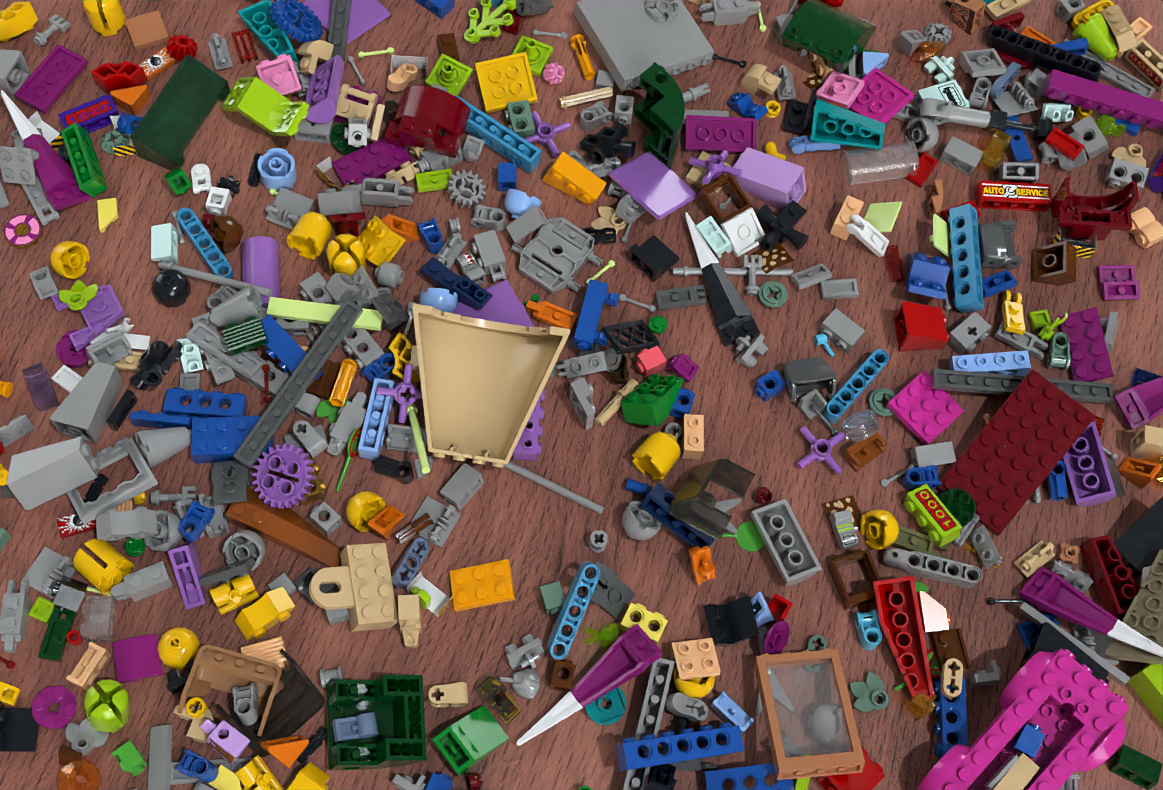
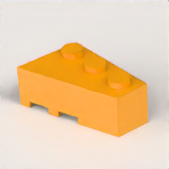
(574, 179)

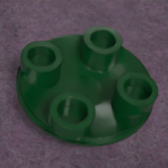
(341, 143)
(959, 504)

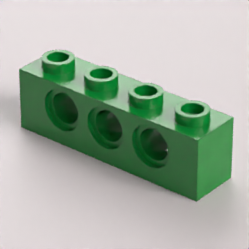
(84, 160)

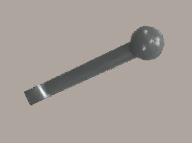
(834, 431)

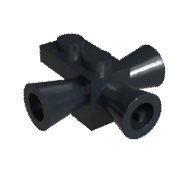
(608, 143)
(782, 226)
(155, 363)

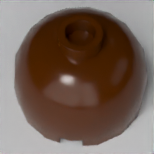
(226, 232)

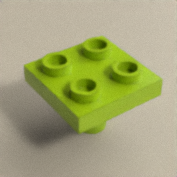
(537, 54)
(449, 75)

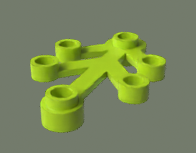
(475, 32)

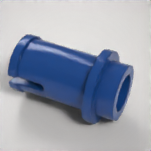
(638, 487)

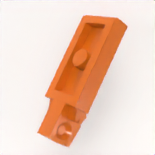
(552, 314)

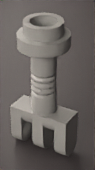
(56, 24)
(752, 289)
(156, 497)

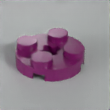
(65, 354)
(55, 695)

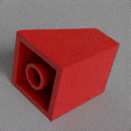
(920, 327)
(867, 780)

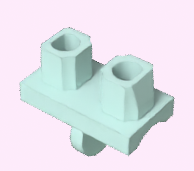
(941, 66)
(1057, 112)
(191, 356)

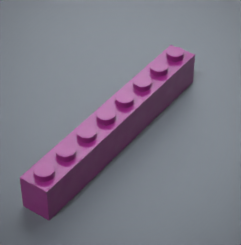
(1104, 99)

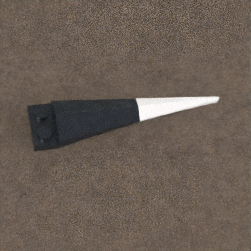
(729, 309)

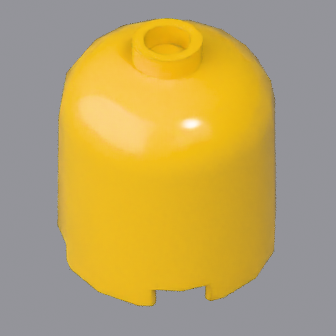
(310, 235)
(657, 455)

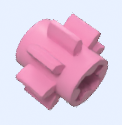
(553, 73)

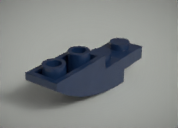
(467, 290)

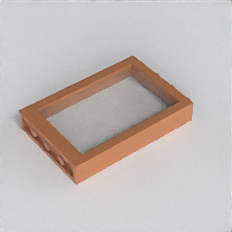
(808, 714)

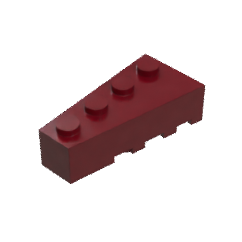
(1109, 575)

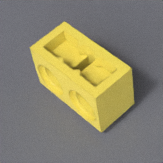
(646, 618)

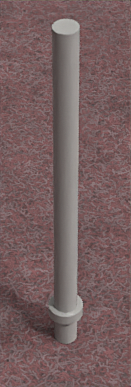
(685, 271)
(213, 278)
(554, 487)

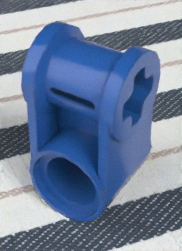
(430, 233)
(378, 369)
(922, 476)
(198, 517)
(194, 766)

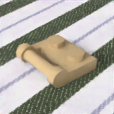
(351, 109)

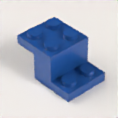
(927, 275)

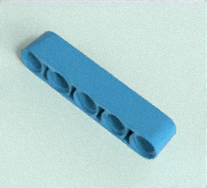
(202, 239)
(860, 379)
(573, 620)

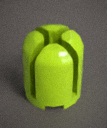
(99, 704)

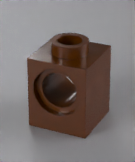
(559, 684)

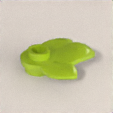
(78, 295)
(1047, 332)

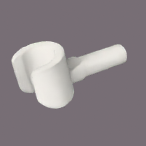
(123, 326)

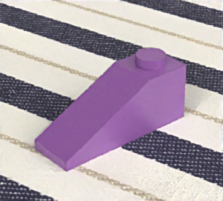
(188, 573)

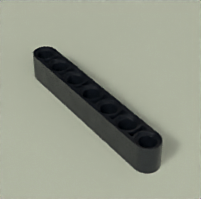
(1042, 54)

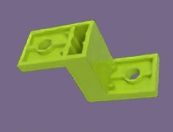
(265, 106)

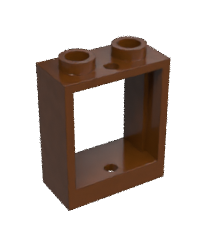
(734, 189)
(870, 569)

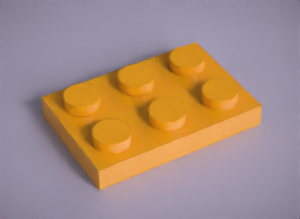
(482, 585)

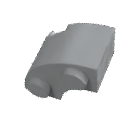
(135, 523)

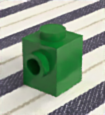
(177, 181)

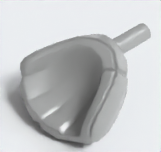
(524, 682)

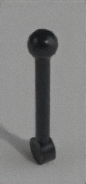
(742, 63)
(991, 601)

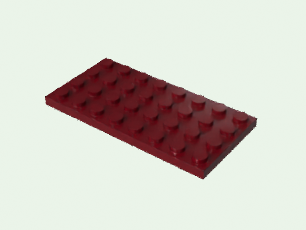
(1017, 449)

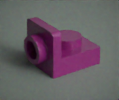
(682, 366)

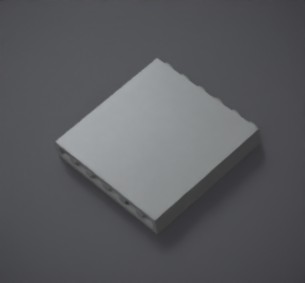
(633, 42)

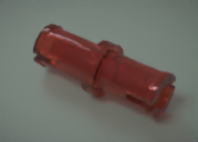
(895, 263)

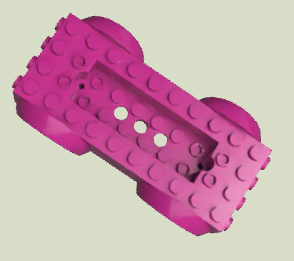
(1068, 704)

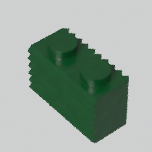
(245, 335)

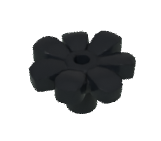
(230, 184)

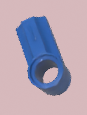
(1057, 483)

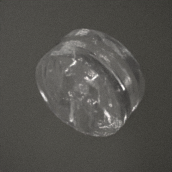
(860, 425)

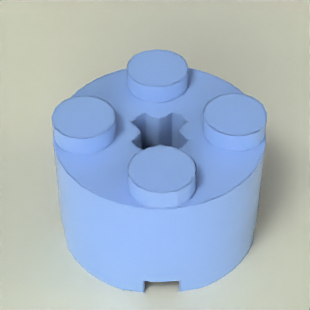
(277, 169)

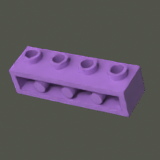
(528, 445)

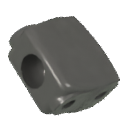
(997, 245)
(807, 376)

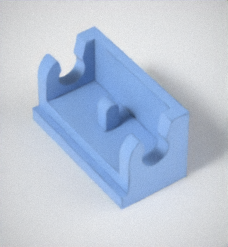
(731, 712)

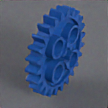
(302, 25)

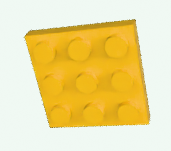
(505, 81)

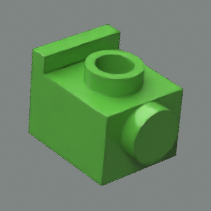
(130, 758)

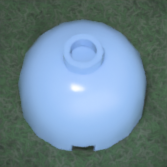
(518, 203)
(439, 299)

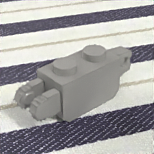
(728, 11)
(383, 192)
(350, 418)
(14, 615)

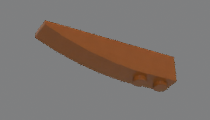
(283, 528)

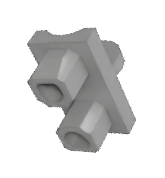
(755, 345)
(526, 654)

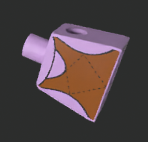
(231, 746)

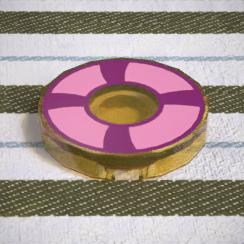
(23, 231)

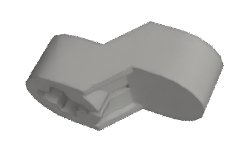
(686, 707)

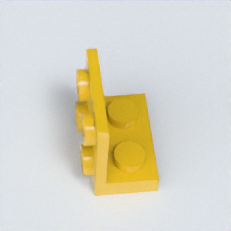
(380, 241)

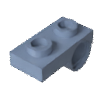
(355, 727)

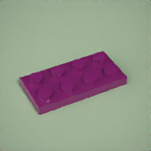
(51, 79)
(719, 134)
(370, 162)
(1087, 346)

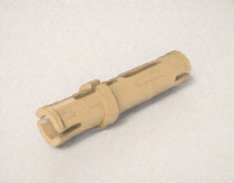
(614, 405)

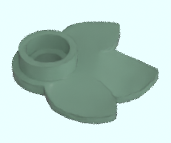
(866, 693)

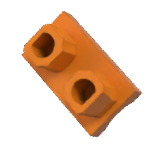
(702, 564)

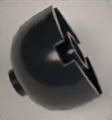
(171, 288)

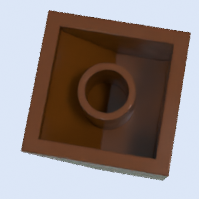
(1054, 264)

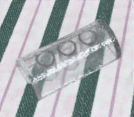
(873, 164)

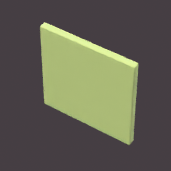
(883, 215)
(941, 236)

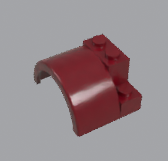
(421, 116)

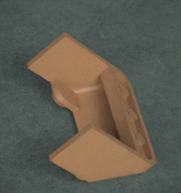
(224, 669)

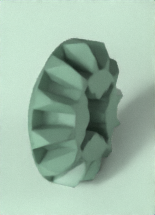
(107, 143)
(775, 288)
(876, 397)

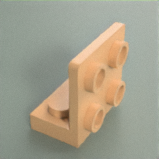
(695, 658)

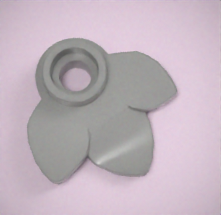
(86, 734)

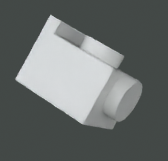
(218, 201)

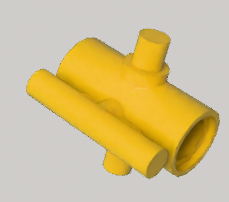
(234, 594)
(257, 776)

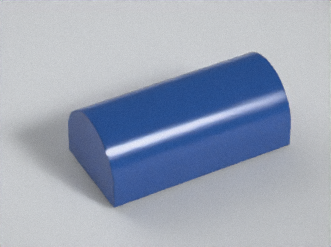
(1076, 46)
(998, 283)

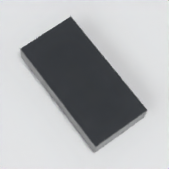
(121, 410)

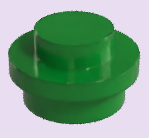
(658, 324)
(134, 547)

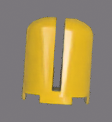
(105, 9)
(345, 254)
(103, 579)

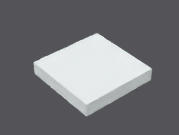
(743, 231)

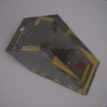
(498, 699)

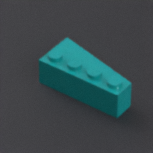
(259, 22)

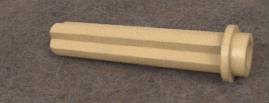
(585, 97)

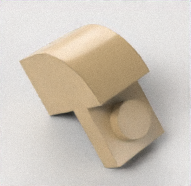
(313, 52)
(759, 78)
(194, 732)

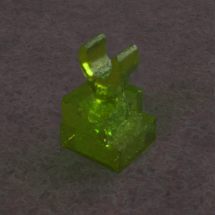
(1107, 126)
(608, 635)

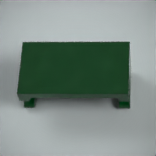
(1136, 767)

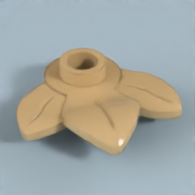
(1131, 153)
(608, 219)

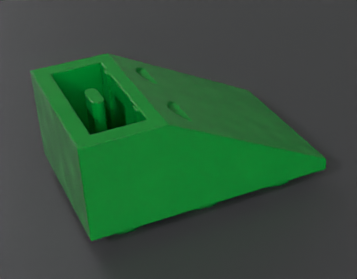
(652, 400)
(470, 740)

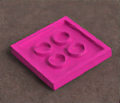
(880, 97)
(924, 409)

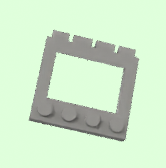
(124, 491)

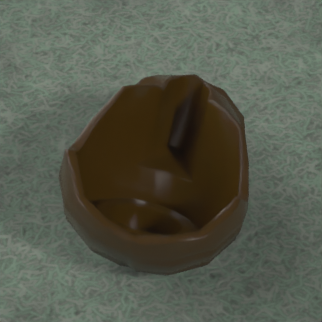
(617, 366)

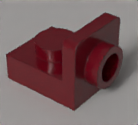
(514, 27)

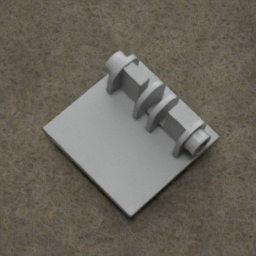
(1015, 101)
(18, 165)
(288, 208)
(366, 286)
(443, 519)
(47, 570)
(1094, 640)

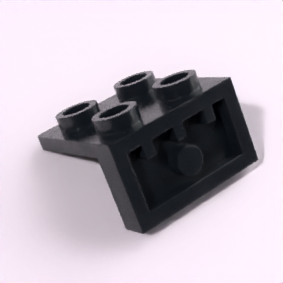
(800, 115)
(653, 258)
(731, 621)
(17, 730)

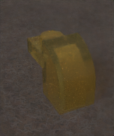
(996, 148)

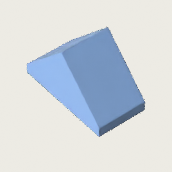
(870, 60)
(761, 610)

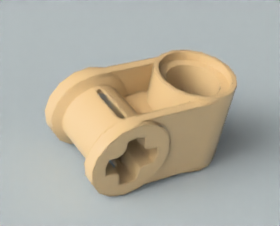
(451, 695)

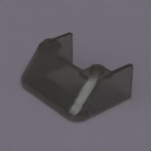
(696, 505)
(288, 711)

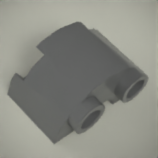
(303, 581)

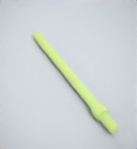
(412, 412)

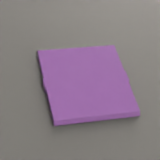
(363, 15)
(653, 185)
(501, 308)

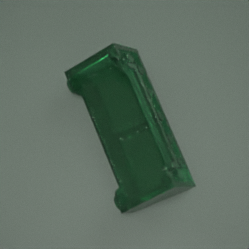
(178, 113)

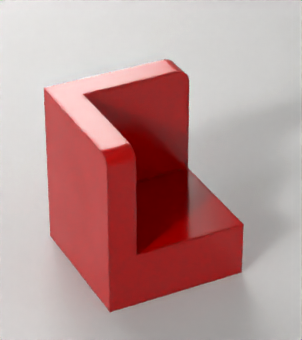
(779, 607)

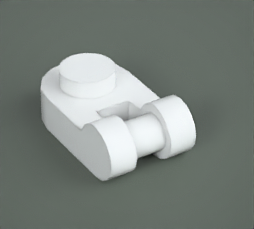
(200, 174)

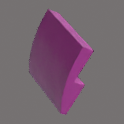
(1118, 282)
(137, 658)

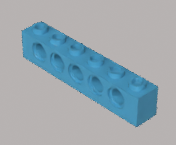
(502, 139)
(973, 300)

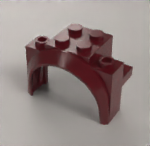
(1094, 214)

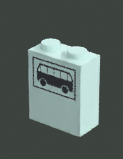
(946, 91)

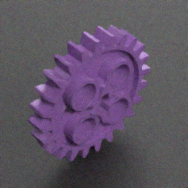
(289, 458)

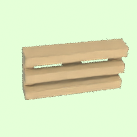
(376, 122)

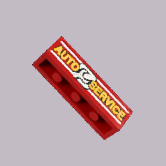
(1013, 196)

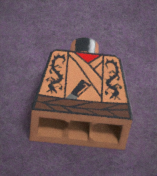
(967, 13)

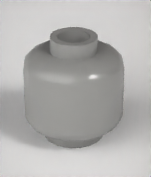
(389, 274)

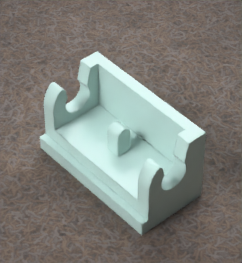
(714, 236)
(164, 243)

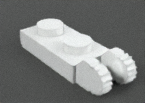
(868, 235)

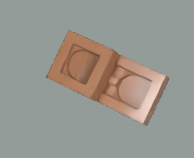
(937, 198)

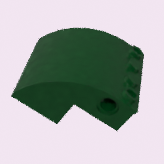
(827, 33)
(661, 113)
(399, 719)

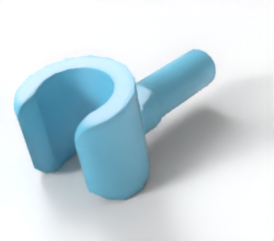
(821, 339)

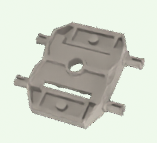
(575, 248)

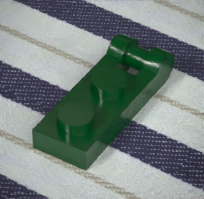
(55, 637)

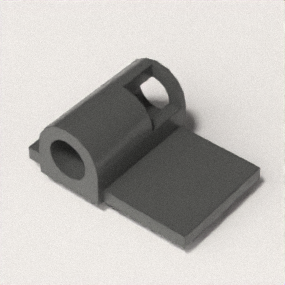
(533, 7)
(390, 310)
(230, 482)
(609, 591)

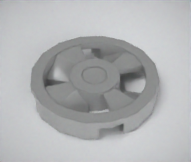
(660, 8)

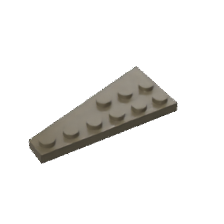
(1145, 617)

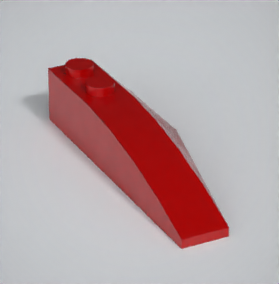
(903, 629)

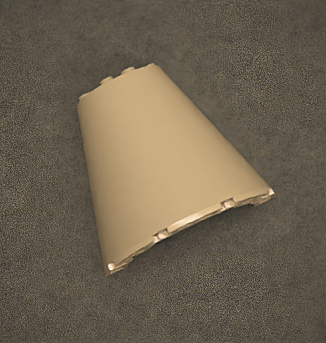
(480, 381)

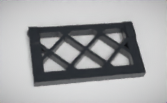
(616, 341)

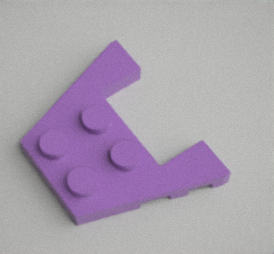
(98, 313)

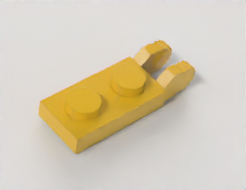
(1013, 313)

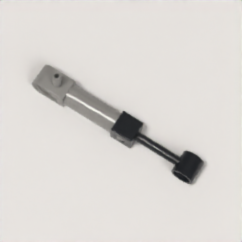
(943, 111)

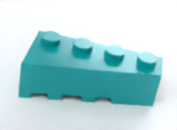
(845, 127)

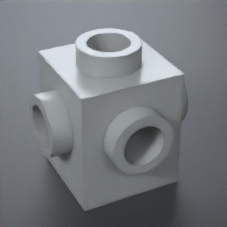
(357, 132)

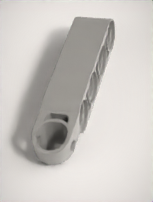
(941, 566)

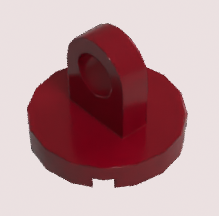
(348, 221)

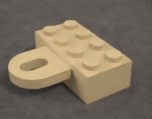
(363, 587)

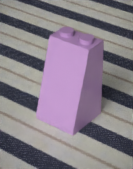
(770, 178)

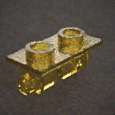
(921, 705)

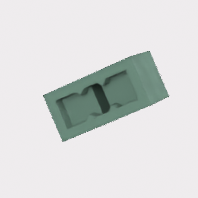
(520, 116)

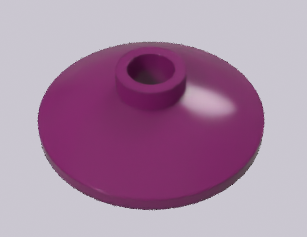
(776, 638)

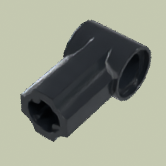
(393, 468)

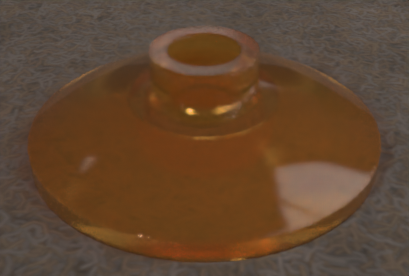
(928, 50)
(68, 776)

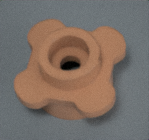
(1065, 557)

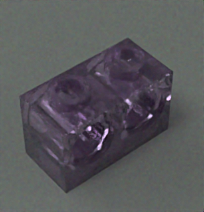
(40, 387)

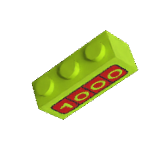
(932, 515)

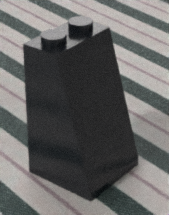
(1142, 540)
(1051, 639)

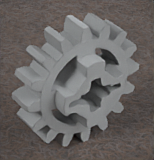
(466, 188)

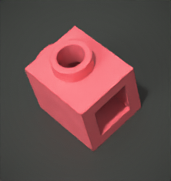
(650, 361)

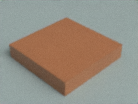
(147, 30)

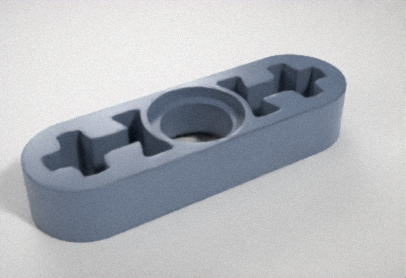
(1005, 80)
(404, 567)

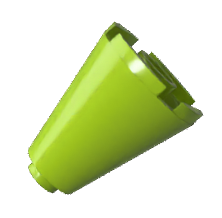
(1098, 37)

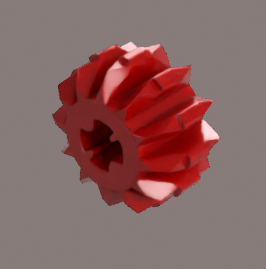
(180, 46)

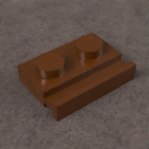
(324, 384)
(950, 645)

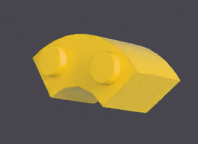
(16, 20)
(402, 352)
(265, 613)
(310, 779)

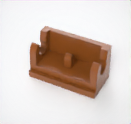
(864, 451)

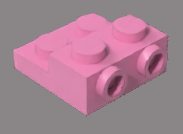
(280, 75)
(840, 89)

